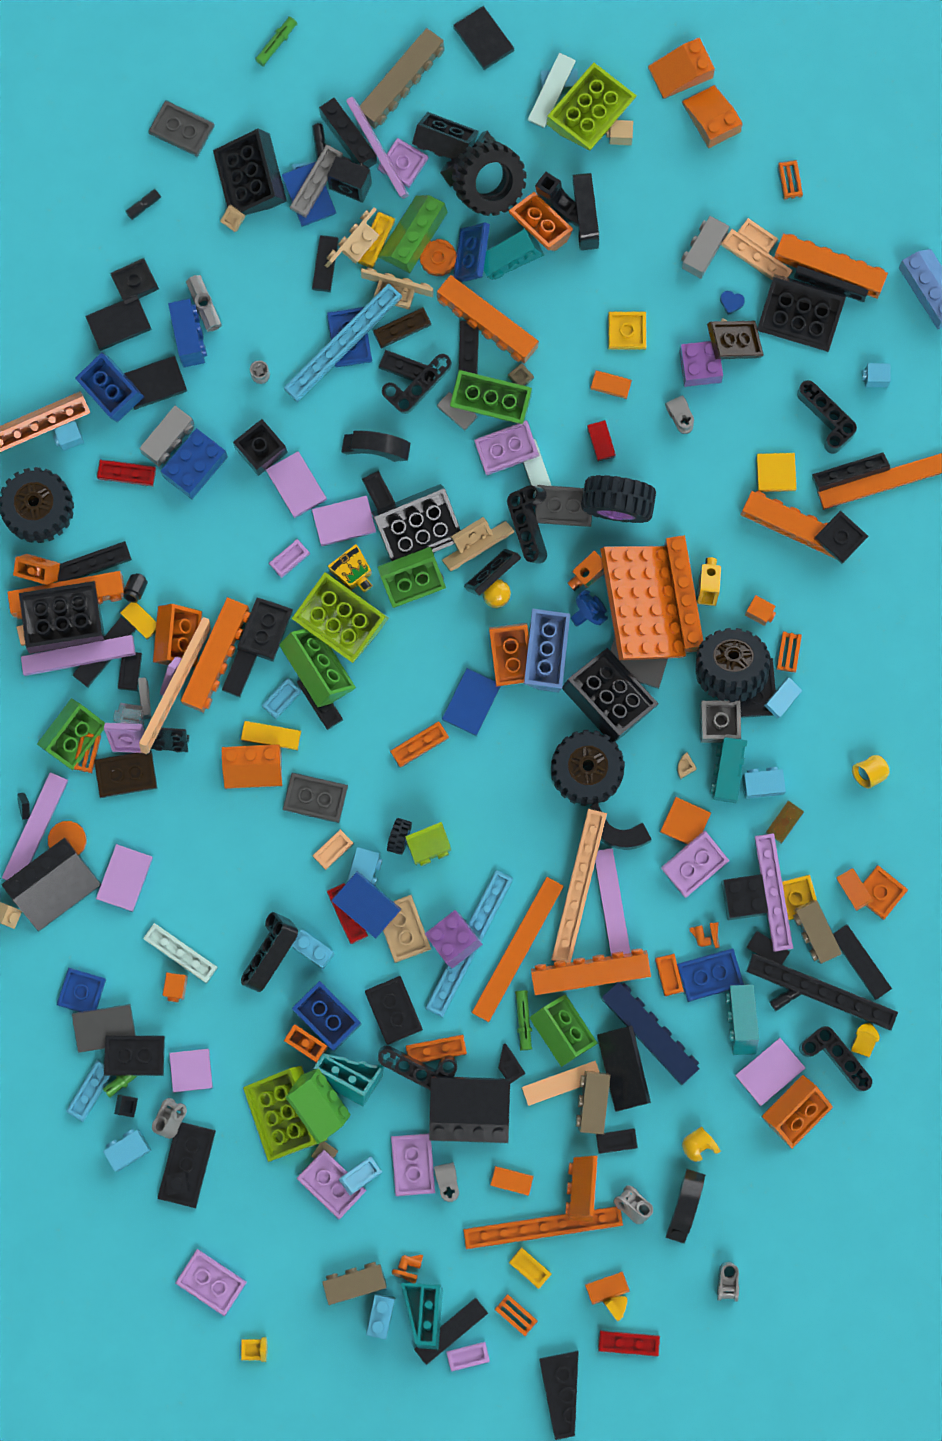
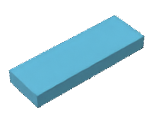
(88, 1092)

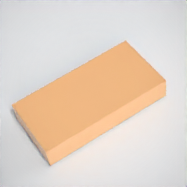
(758, 235)
(333, 849)

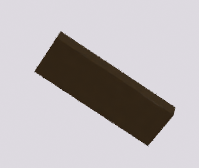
(402, 327)

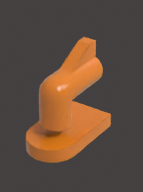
(706, 941)
(414, 1261)

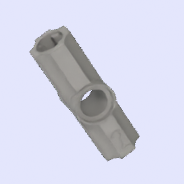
(199, 294)

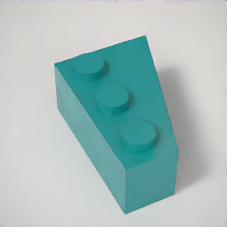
(511, 254)
(728, 770)
(743, 1019)
(349, 1077)
(424, 1311)

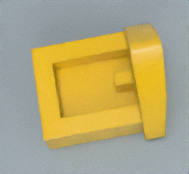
(865, 1039)
(617, 1306)
(254, 1349)

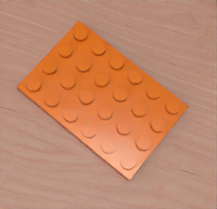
(642, 602)

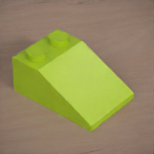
(428, 844)

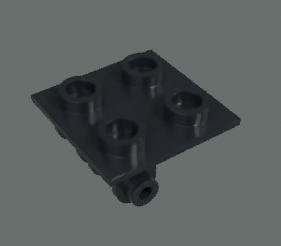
(171, 740)

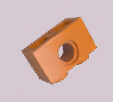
(36, 569)
(305, 1043)

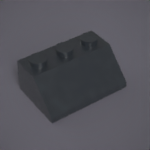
(443, 136)

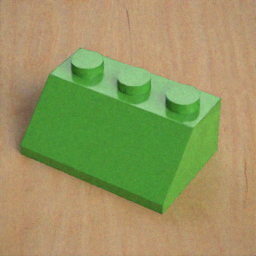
(403, 577)
(64, 734)
(563, 1030)
(317, 1105)

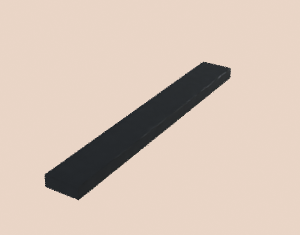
(821, 991)

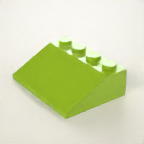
(590, 107)
(340, 617)
(274, 1117)

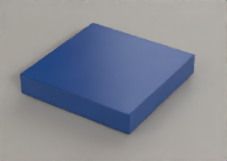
(81, 991)

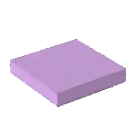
(406, 161)
(124, 736)
(191, 1070)

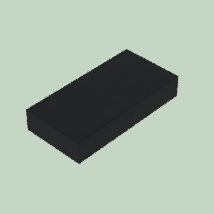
(378, 490)
(130, 672)
(763, 947)
(616, 1141)

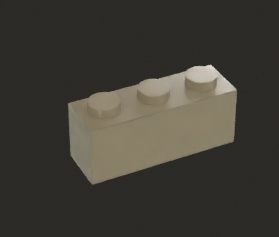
(816, 932)
(593, 1102)
(354, 1283)

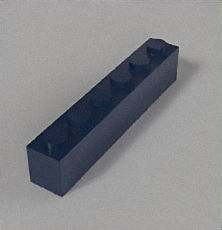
(650, 1033)

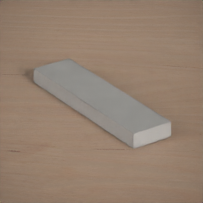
(315, 182)

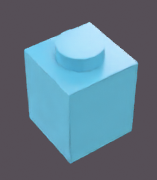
(876, 375)
(68, 436)

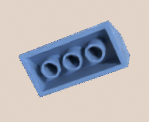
(925, 278)
(547, 650)

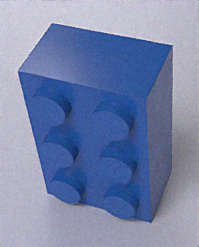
(187, 332)
(109, 387)
(194, 463)
(326, 1016)

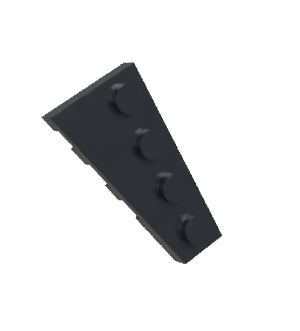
(560, 1384)

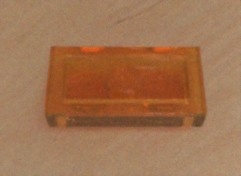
(785, 821)

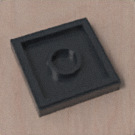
(134, 281)
(841, 537)

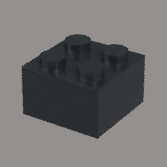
(349, 178)
(260, 447)
(744, 897)

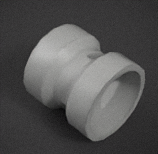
(257, 369)

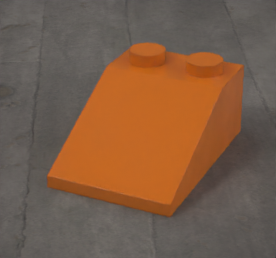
(682, 68)
(713, 116)
(509, 653)

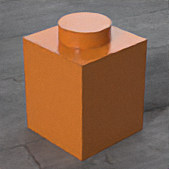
(761, 611)
(175, 987)

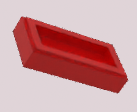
(601, 441)

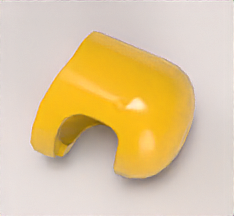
(497, 594)
(876, 769)
(697, 1142)

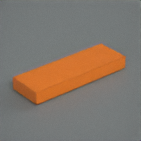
(419, 744)
(437, 1049)

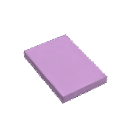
(506, 448)
(296, 484)
(344, 520)
(694, 864)
(124, 878)
(770, 1071)
(413, 1165)
(323, 1182)
(211, 1282)

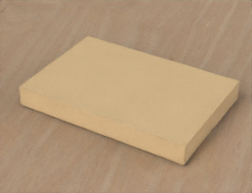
(405, 932)

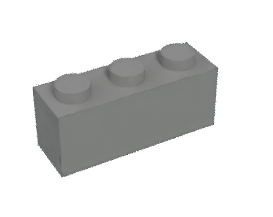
(704, 246)
(167, 436)

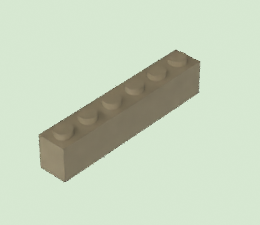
(402, 77)

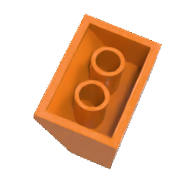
(542, 222)
(174, 632)
(252, 766)
(797, 1111)
(582, 1188)

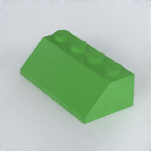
(414, 232)
(491, 397)
(316, 667)

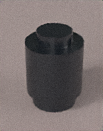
(135, 588)

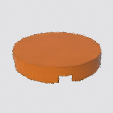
(438, 257)
(71, 831)

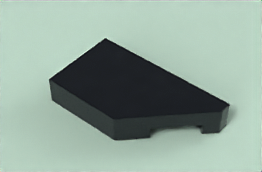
(509, 1065)

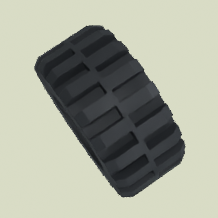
(509, 187)

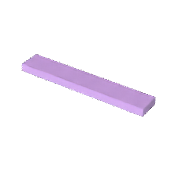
(378, 149)
(78, 655)
(36, 825)
(774, 892)
(612, 901)

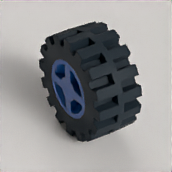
(397, 839)

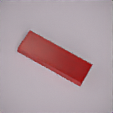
(126, 473)
(352, 929)
(629, 1343)

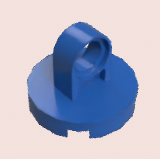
(590, 608)

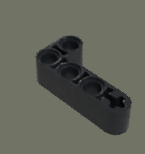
(586, 211)
(419, 381)
(823, 414)
(535, 549)
(271, 952)
(839, 1061)
(415, 1066)

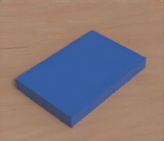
(323, 206)
(471, 252)
(361, 351)
(471, 702)
(366, 904)
(710, 974)

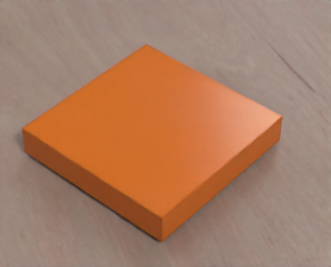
(685, 821)
(884, 892)

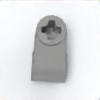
(679, 411)
(168, 1119)
(447, 1178)
(633, 1204)
(728, 1283)

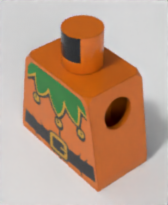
(593, 565)

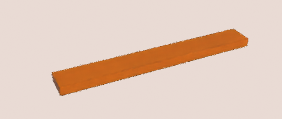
(882, 481)
(517, 949)
(539, 1228)

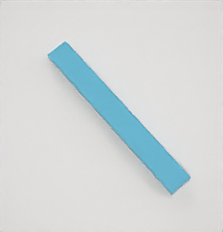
(342, 342)
(479, 924)

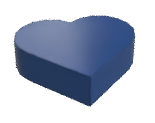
(731, 301)

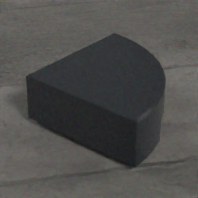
(23, 806)

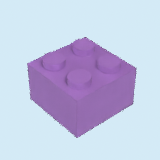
(699, 364)
(453, 939)

